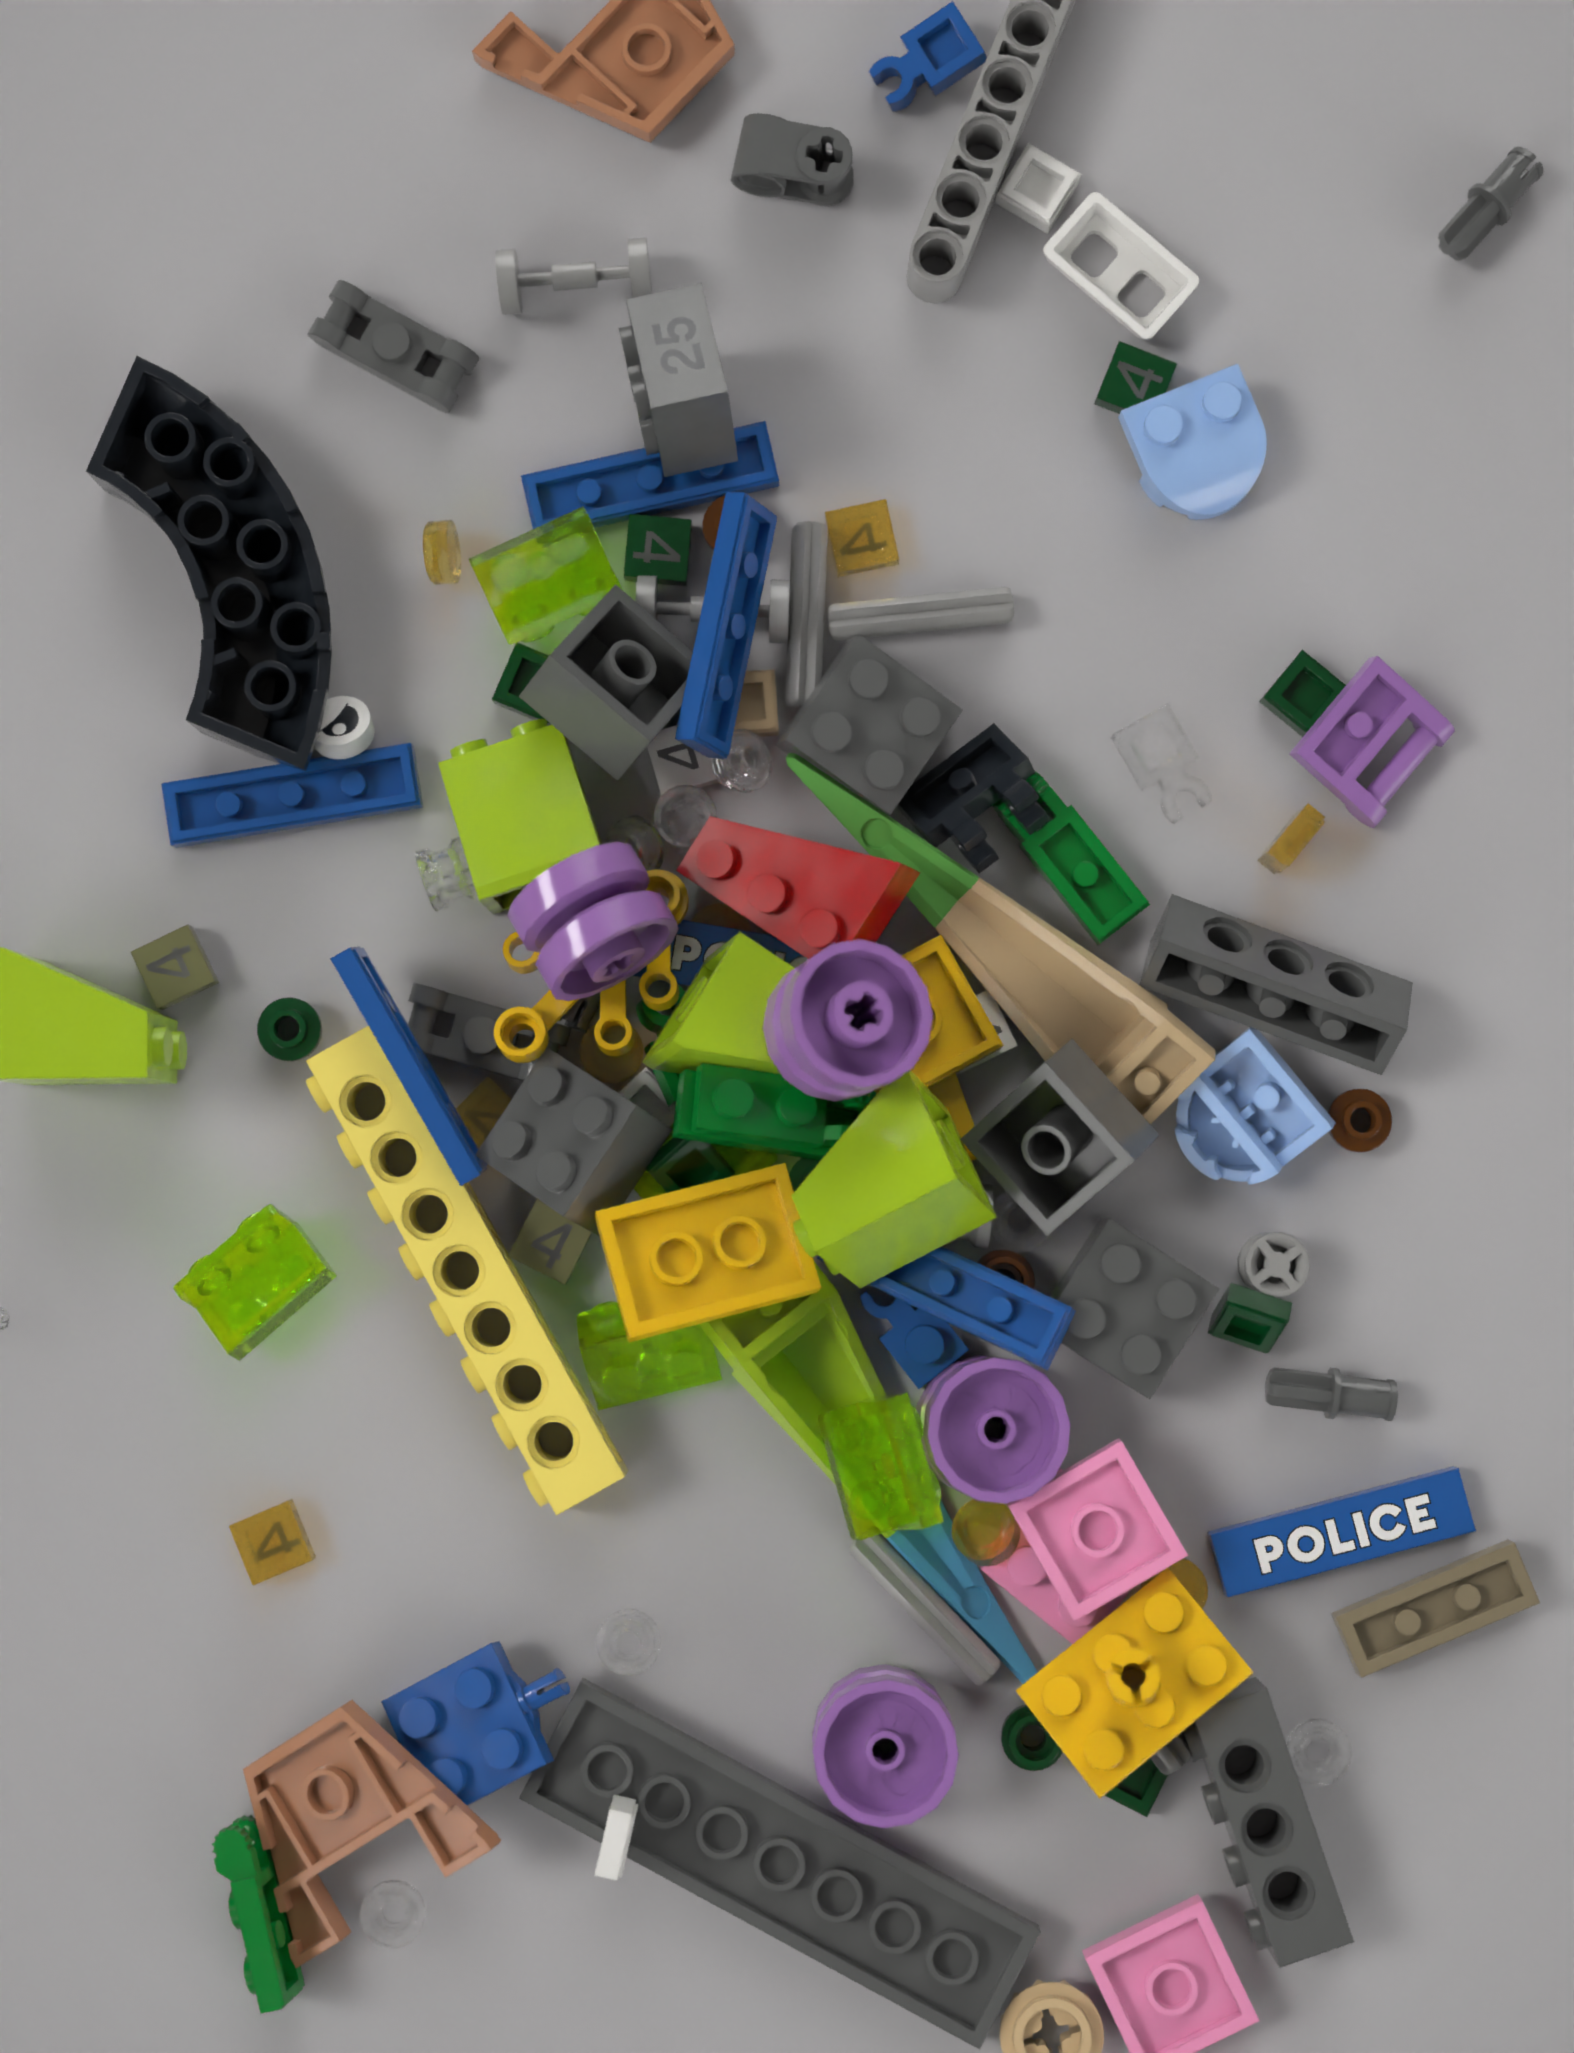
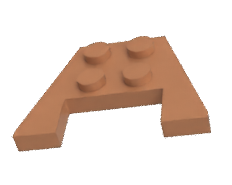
(624, 67)
(334, 1794)

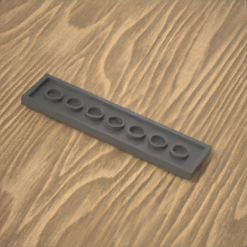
(785, 1864)

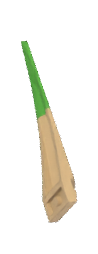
(1030, 968)

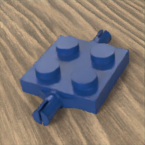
(475, 1722)

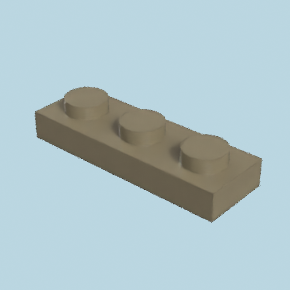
(1435, 1608)

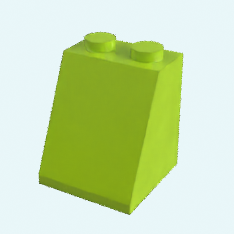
(517, 809)
(722, 1012)
(78, 1032)
(890, 1187)

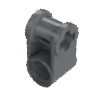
(785, 158)

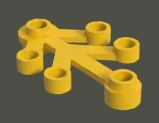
(612, 1000)

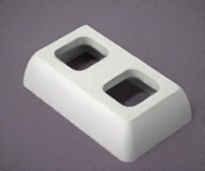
(1135, 255)

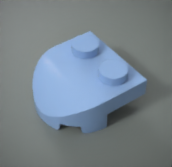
(1198, 444)
(1247, 1113)

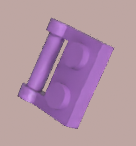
(1358, 728)

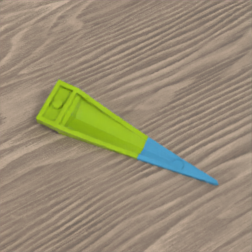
(810, 1360)

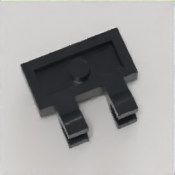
(966, 785)

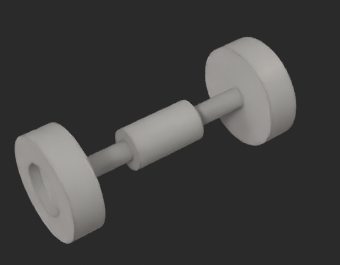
(570, 275)
(776, 612)

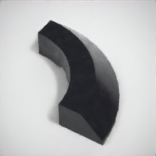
(245, 557)

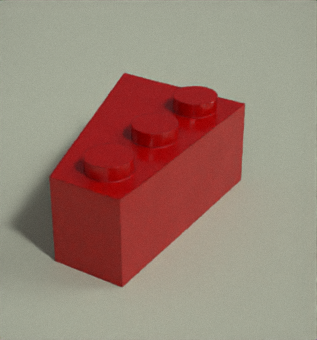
(797, 886)

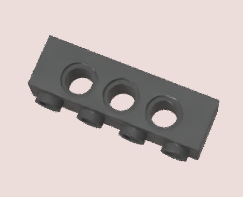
(1277, 984)
(1312, 1915)

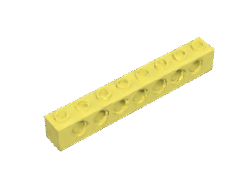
(556, 1480)

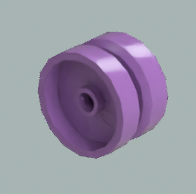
(592, 921)
(848, 1021)
(1030, 1437)
(856, 1774)

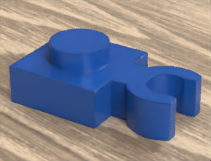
(938, 53)
(916, 1339)

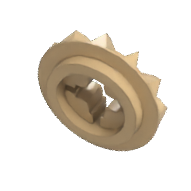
(1067, 2007)

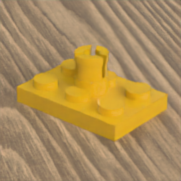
(705, 1252)
(1134, 1682)

